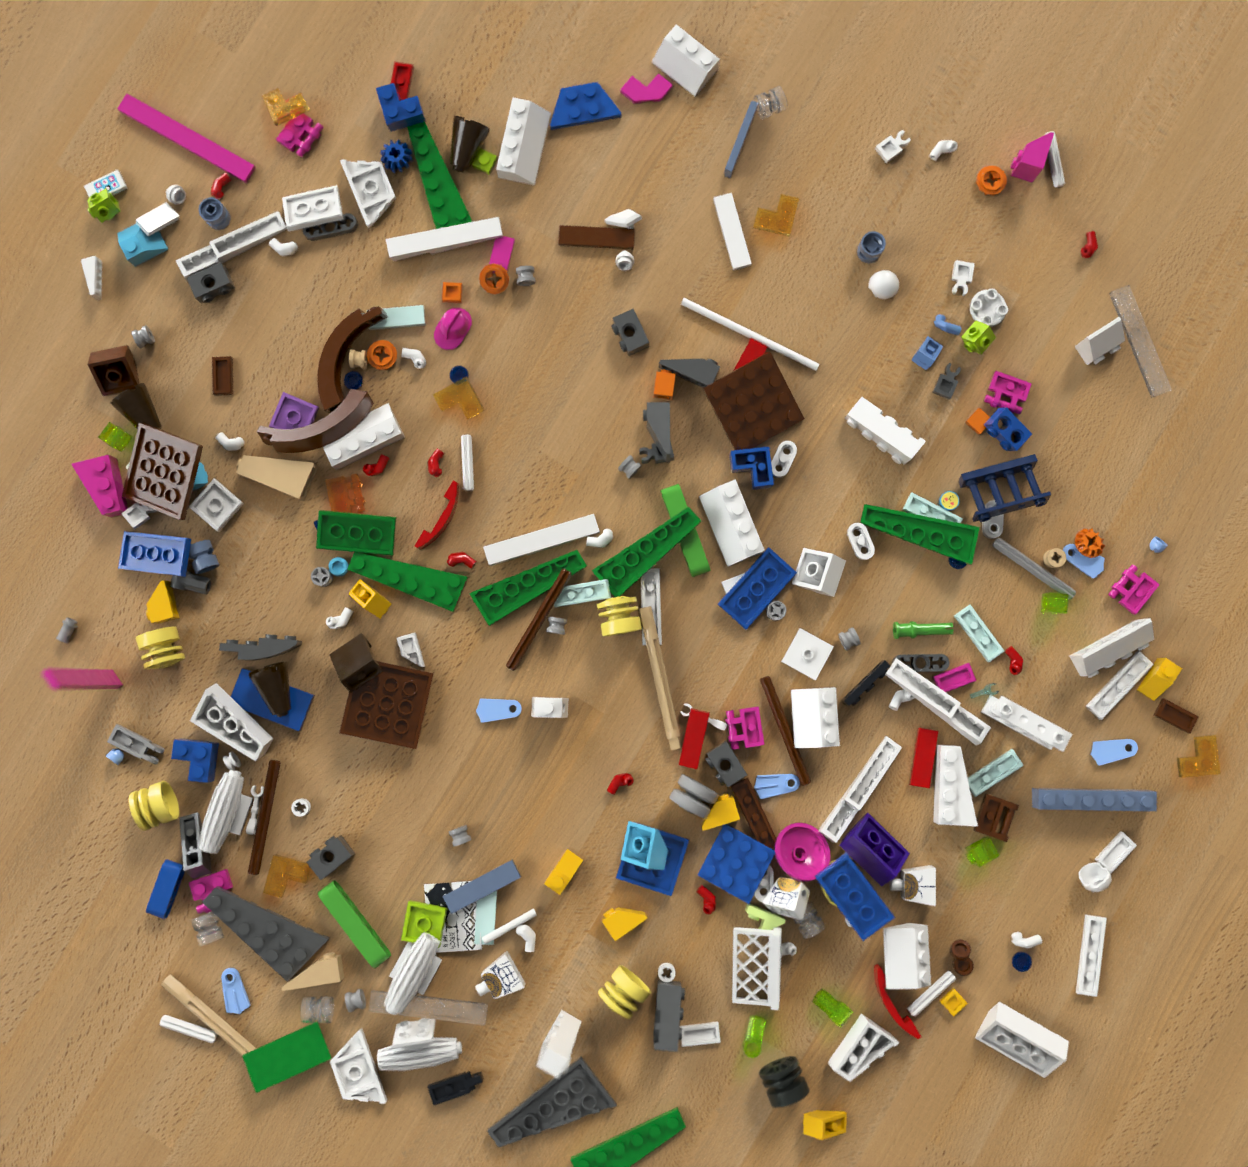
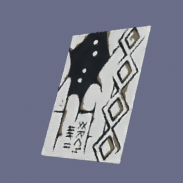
(459, 926)

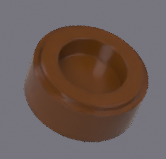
(960, 950)
(963, 967)

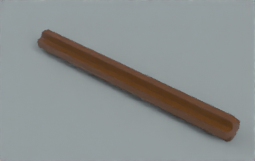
(538, 619)
(785, 730)
(264, 817)

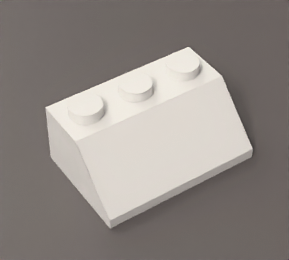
(686, 60)
(815, 717)
(907, 956)

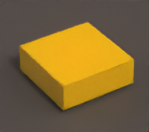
(953, 1002)

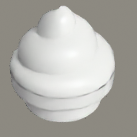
(175, 194)
(624, 261)

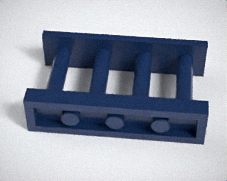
(1005, 470)

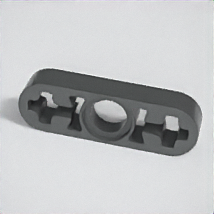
(336, 232)
(934, 657)

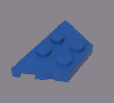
(582, 106)

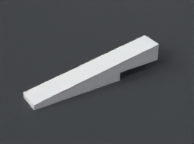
(443, 238)
(231, 244)
(541, 540)
(938, 702)
(860, 790)

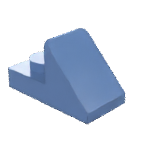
(927, 353)

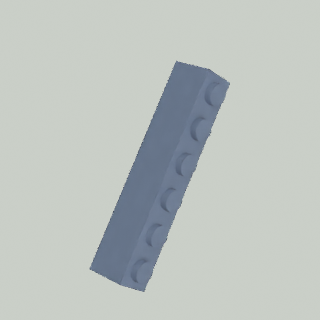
(1094, 799)

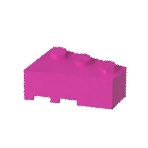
(103, 483)

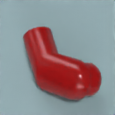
(218, 184)
(1091, 246)
(433, 466)
(377, 468)
(460, 557)
(1016, 661)
(620, 780)
(709, 900)

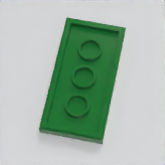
(356, 532)
(286, 1057)

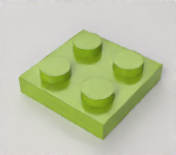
(423, 918)

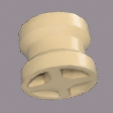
(358, 359)
(1050, 559)

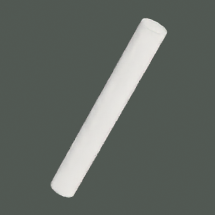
(509, 926)

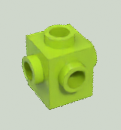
(103, 205)
(978, 337)

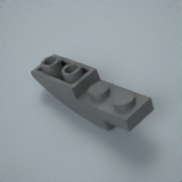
(266, 648)

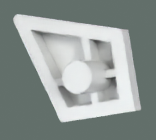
(624, 219)

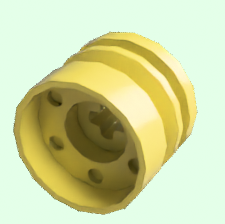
(619, 616)
(160, 648)
(154, 805)
(621, 995)

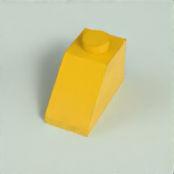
(370, 599)
(162, 604)
(1159, 678)
(721, 812)
(563, 871)
(622, 921)
(824, 1124)

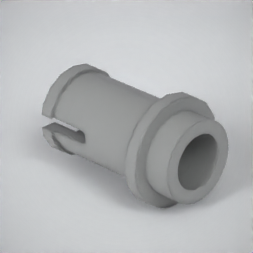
(67, 630)

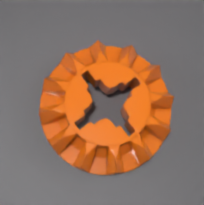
(996, 174)
(489, 285)
(377, 348)
(1082, 539)

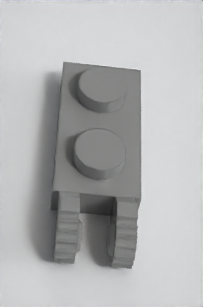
(134, 743)

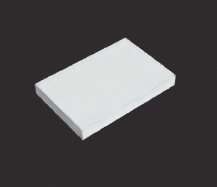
(312, 208)

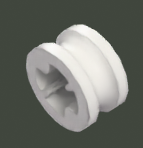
(231, 761)
(302, 801)
(660, 972)

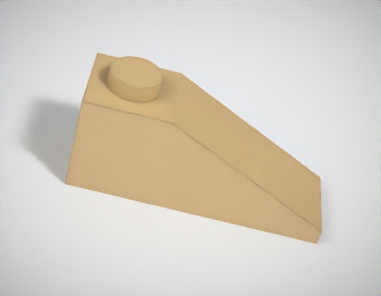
(324, 971)

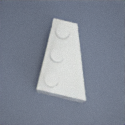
(860, 1048)

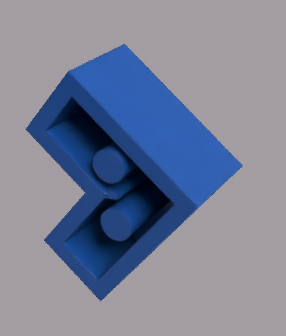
(399, 113)
(757, 462)
(201, 756)

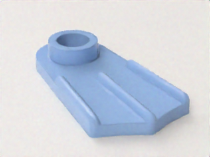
(1087, 565)
(497, 709)
(1112, 750)
(775, 785)
(234, 992)

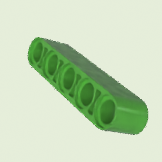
(691, 544)
(354, 924)

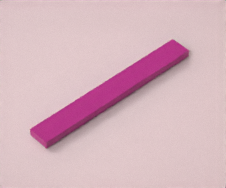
(186, 138)
(81, 679)

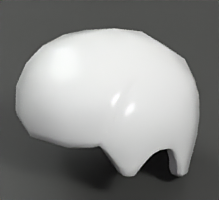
(884, 284)
(1095, 877)

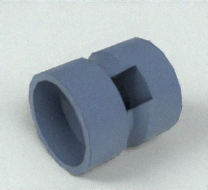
(214, 213)
(871, 247)
(203, 558)

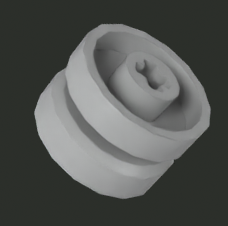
(692, 798)

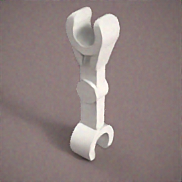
(716, 723)
(252, 824)

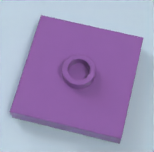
(293, 413)

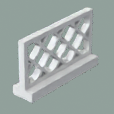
(773, 964)

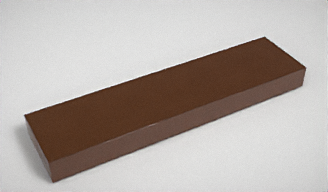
(596, 237)
(754, 813)

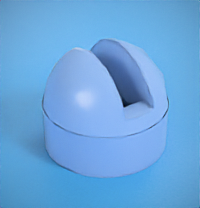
(1157, 545)
(115, 756)

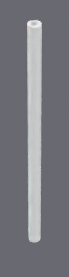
(750, 334)

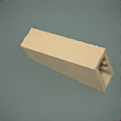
(280, 474)

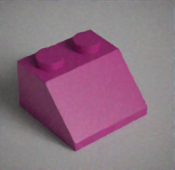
(1032, 158)

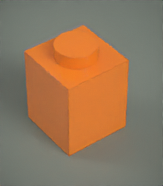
(664, 385)

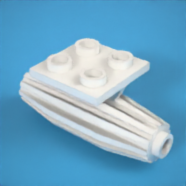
(225, 812)
(412, 972)
(417, 1047)

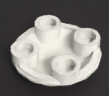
(988, 307)

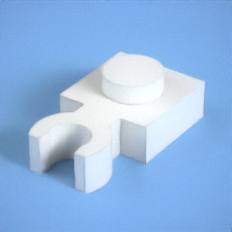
(891, 147)
(962, 274)
(137, 515)

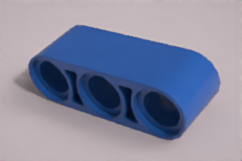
(165, 889)

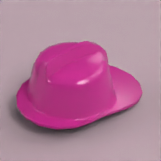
(452, 328)

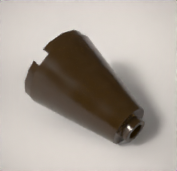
(466, 142)
(137, 406)
(273, 687)

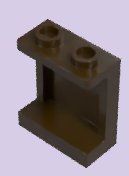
(355, 663)

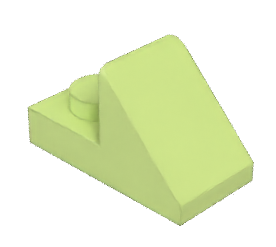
(769, 919)

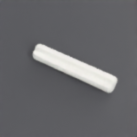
(1055, 164)
(467, 462)
(931, 993)
(188, 1029)

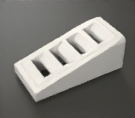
(93, 273)

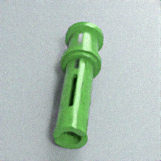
(913, 629)

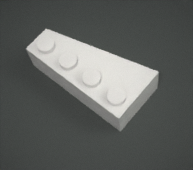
(884, 431)
(231, 723)
(952, 792)
(558, 1044)

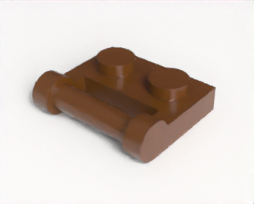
(990, 815)

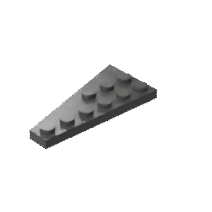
(272, 936)
(554, 1104)

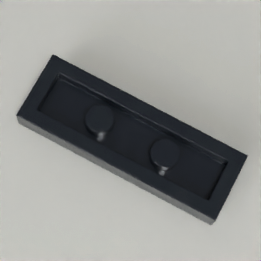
(866, 683)

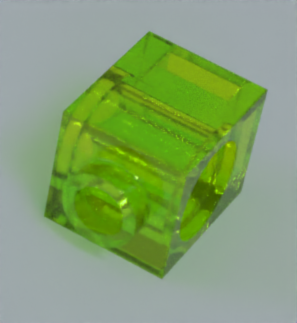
(115, 437)
(1054, 603)
(981, 852)

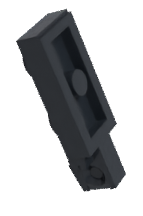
(454, 1086)

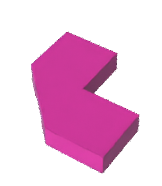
(639, 93)

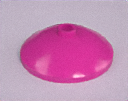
(808, 844)

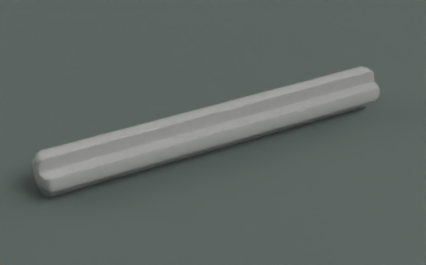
(1033, 568)

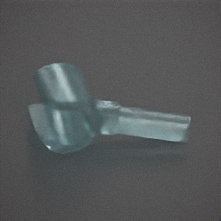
(986, 690)

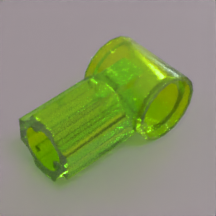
(835, 1009)
(754, 1034)

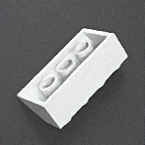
(523, 142)
(373, 433)
(731, 523)
(1112, 647)
(1022, 1040)

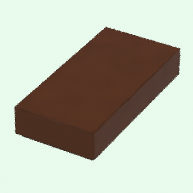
(222, 375)
(1176, 716)

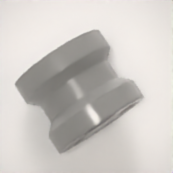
(525, 275)
(143, 336)
(629, 467)
(317, 576)
(778, 608)
(556, 625)
(849, 638)
(459, 835)
(355, 1000)

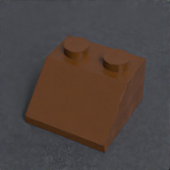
(114, 370)

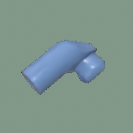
(945, 326)

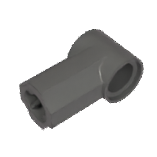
(191, 582)

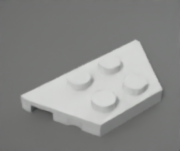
(370, 188)
(357, 1071)

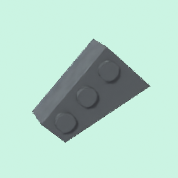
(668, 1015)

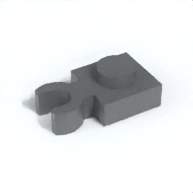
(946, 383)
(654, 453)

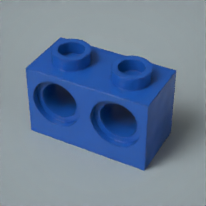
(1010, 425)

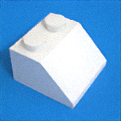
(1102, 341)
(819, 572)

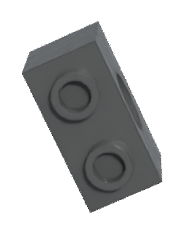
(200, 281)
(630, 321)
(735, 771)
(321, 865)

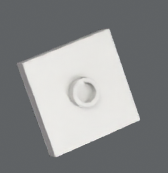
(216, 505)
(807, 654)

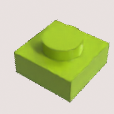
(484, 161)

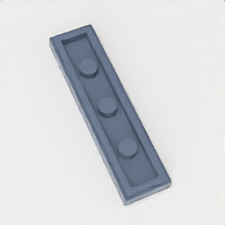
(740, 139)
(482, 886)

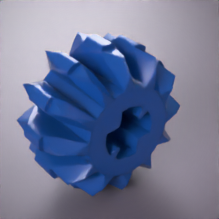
(392, 150)

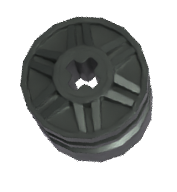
(784, 1082)

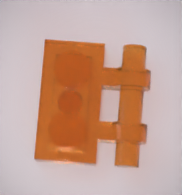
(339, 496)

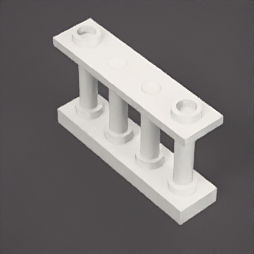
(1026, 723)

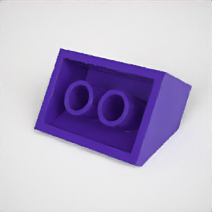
(875, 849)

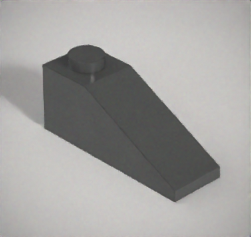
(696, 371)
(658, 425)
(195, 861)

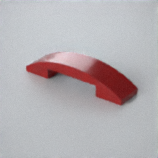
(427, 538)
(905, 1022)

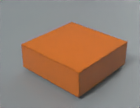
(452, 292)
(977, 421)

